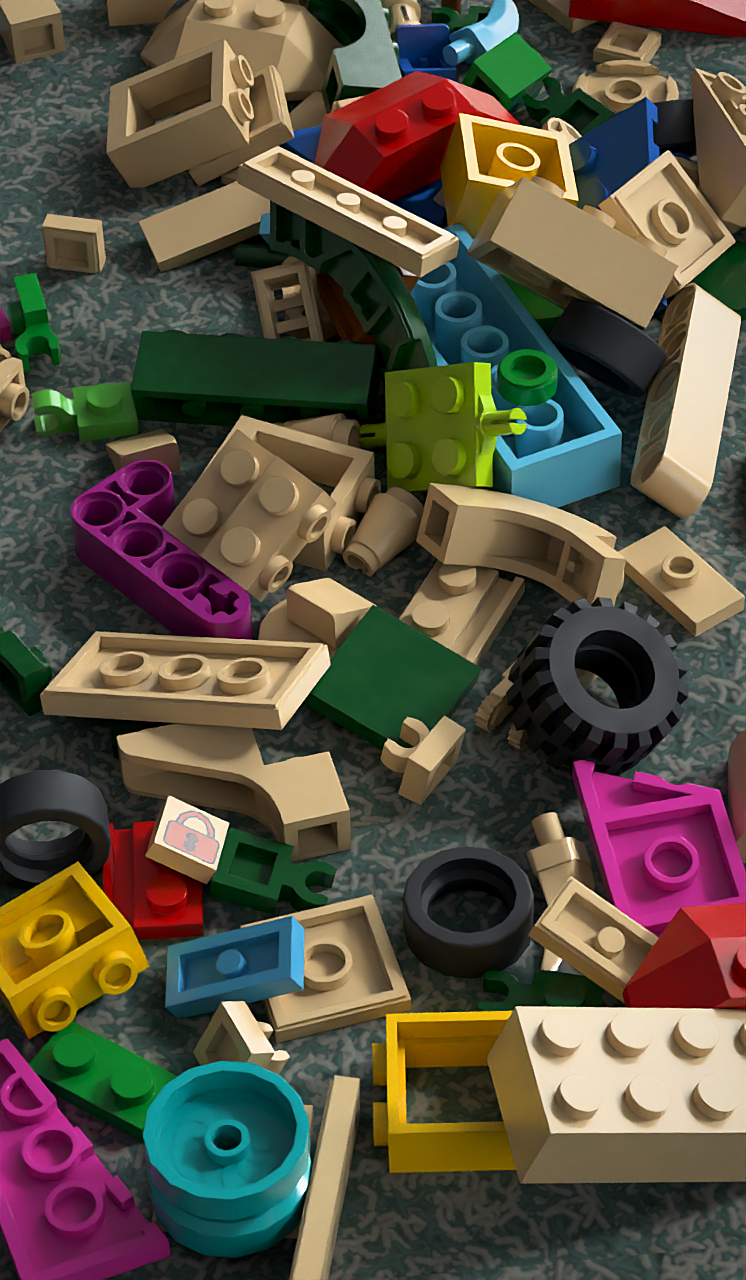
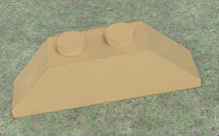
(256, 29)

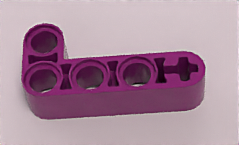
(124, 543)

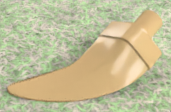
(554, 863)

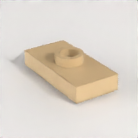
(681, 581)

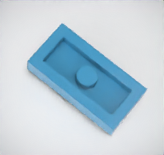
(235, 967)

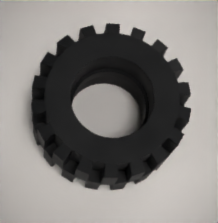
(621, 652)

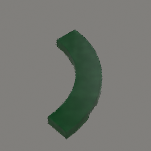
(369, 285)

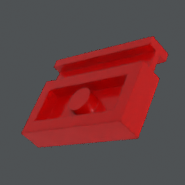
(147, 893)

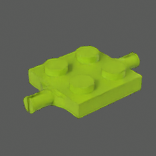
(440, 427)

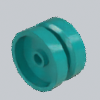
(228, 1158)

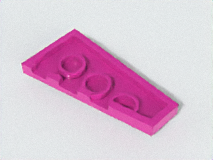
(56, 1198)

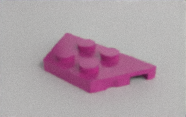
(659, 844)

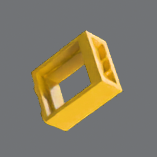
(436, 1041)

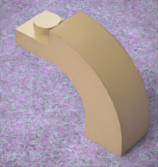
(521, 537)

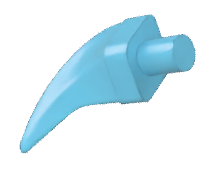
(480, 37)

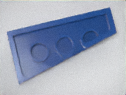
(613, 155)

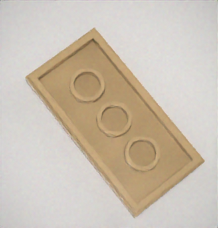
(187, 680)

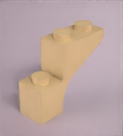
(224, 771)

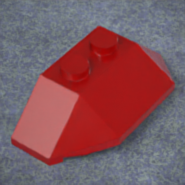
(400, 133)
(695, 962)

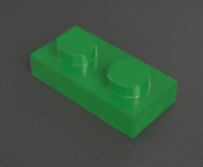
(100, 1077)

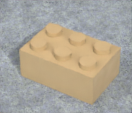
(571, 252)

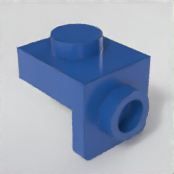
(422, 50)

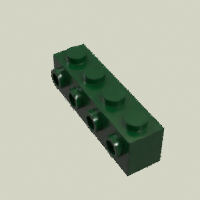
(266, 379)

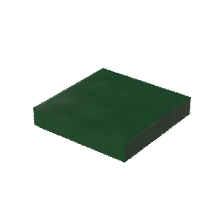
(390, 675)

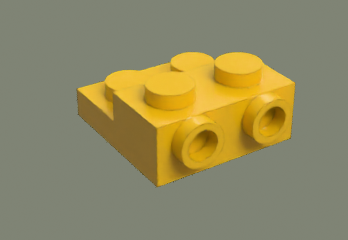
(63, 951)

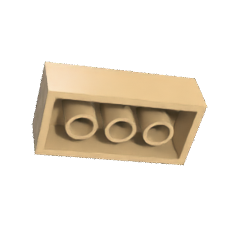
(623, 1094)

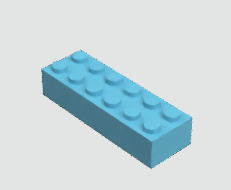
(569, 440)

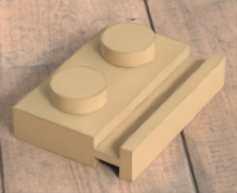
(463, 607)

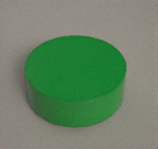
(527, 377)

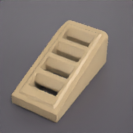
(285, 276)

